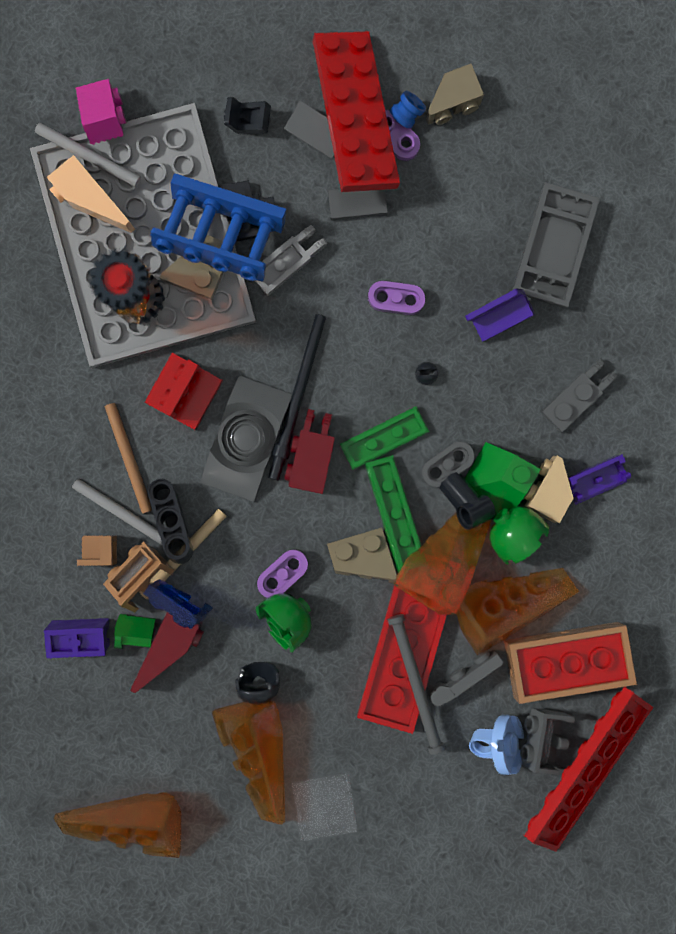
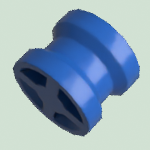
(407, 109)

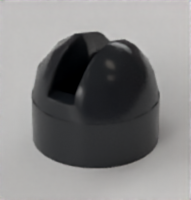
(426, 379)

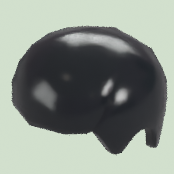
(258, 695)

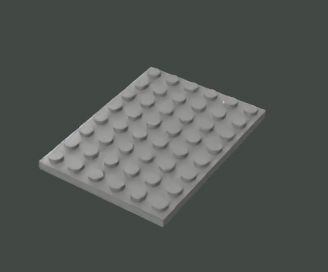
(153, 150)

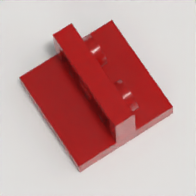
(183, 391)

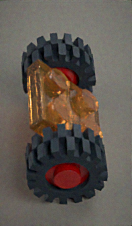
(127, 286)

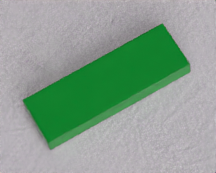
(384, 437)

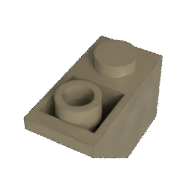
(458, 91)

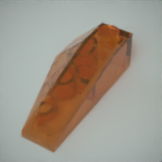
(505, 606)
(139, 819)

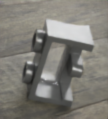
(544, 740)

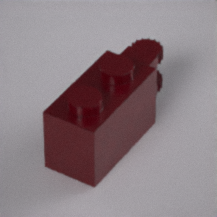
(311, 456)

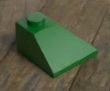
(501, 476)

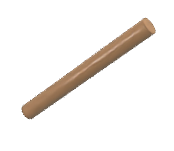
(128, 458)

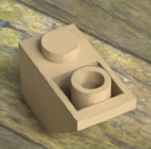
(553, 494)

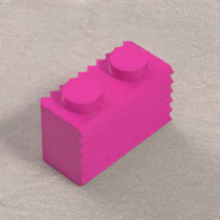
(101, 111)

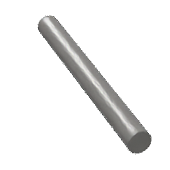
(87, 154)
(117, 510)

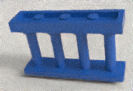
(228, 203)

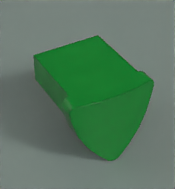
(133, 631)

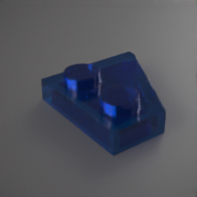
(177, 603)

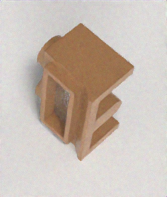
(135, 574)

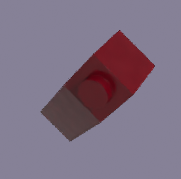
(168, 646)

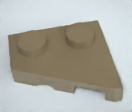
(195, 277)
(363, 556)

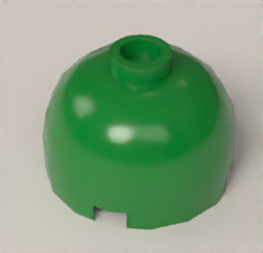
(517, 533)
(287, 619)

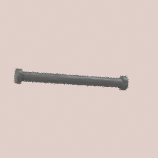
(436, 745)

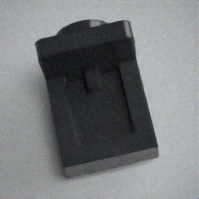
(247, 116)

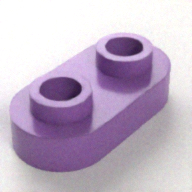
(400, 133)
(396, 297)
(282, 573)

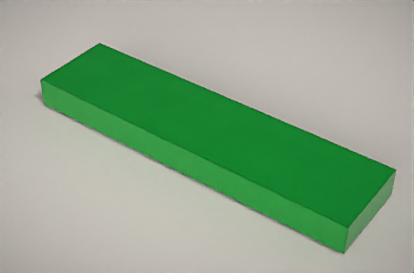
(393, 509)

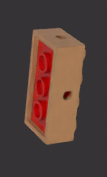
(570, 662)

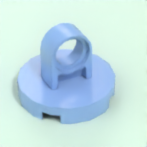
(502, 743)

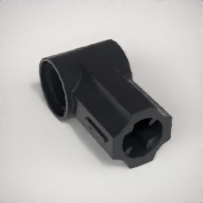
(470, 507)

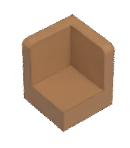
(98, 550)

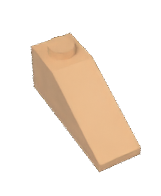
(83, 193)

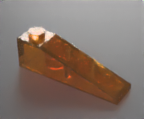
(443, 566)
(258, 743)

